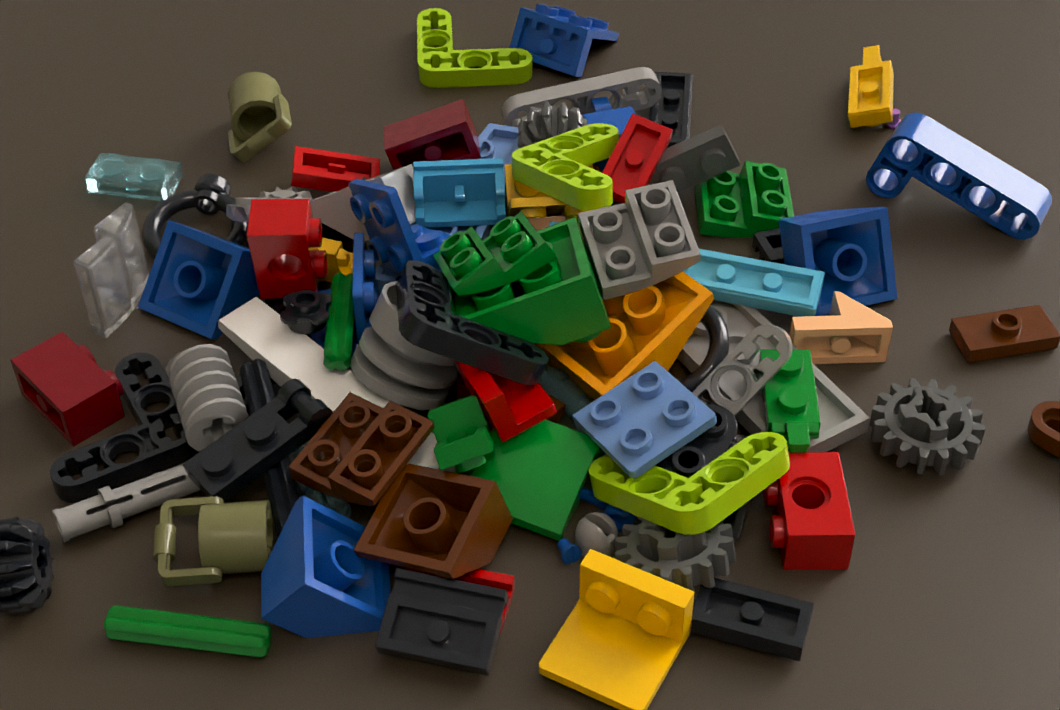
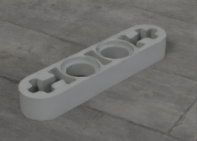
(582, 91)

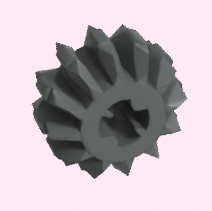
(547, 123)

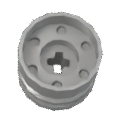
(397, 367)

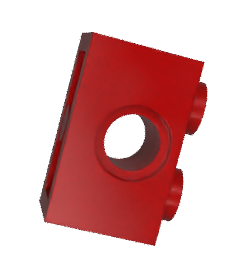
(285, 246)
(811, 513)

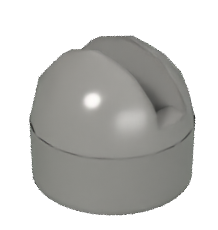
(591, 534)

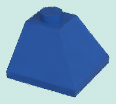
(848, 247)
(198, 279)
(318, 581)

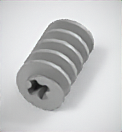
(205, 394)

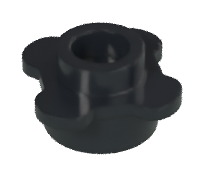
(306, 311)

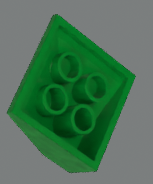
(548, 305)

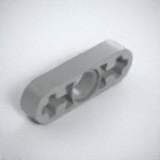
(749, 348)

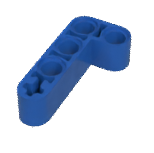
(960, 173)

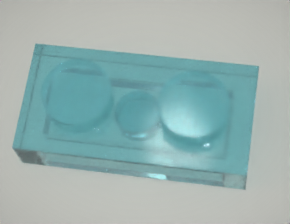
(133, 176)

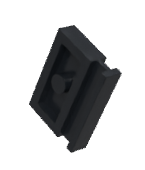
(442, 621)

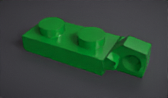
(792, 400)

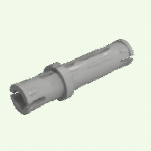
(75, 518)

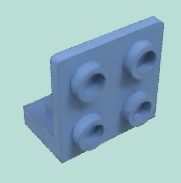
(644, 419)

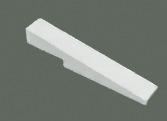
(295, 355)

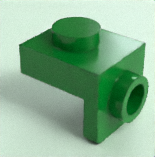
(461, 434)

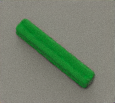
(340, 324)
(188, 631)

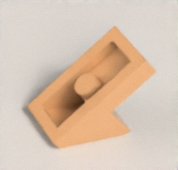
(846, 336)

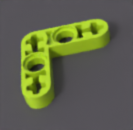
(453, 68)
(561, 166)
(701, 500)

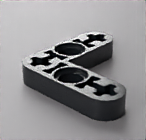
(428, 323)
(146, 439)

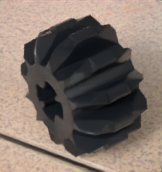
(24, 565)

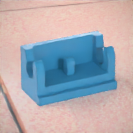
(459, 192)

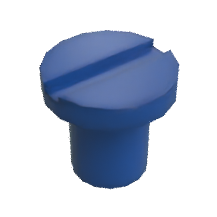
(569, 552)

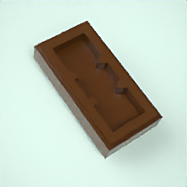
(1004, 333)

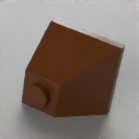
(436, 523)

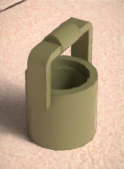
(257, 114)
(230, 537)

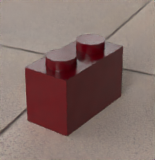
(432, 136)
(69, 388)

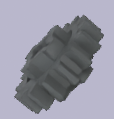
(927, 426)
(676, 556)

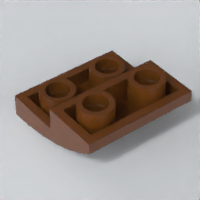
(360, 450)

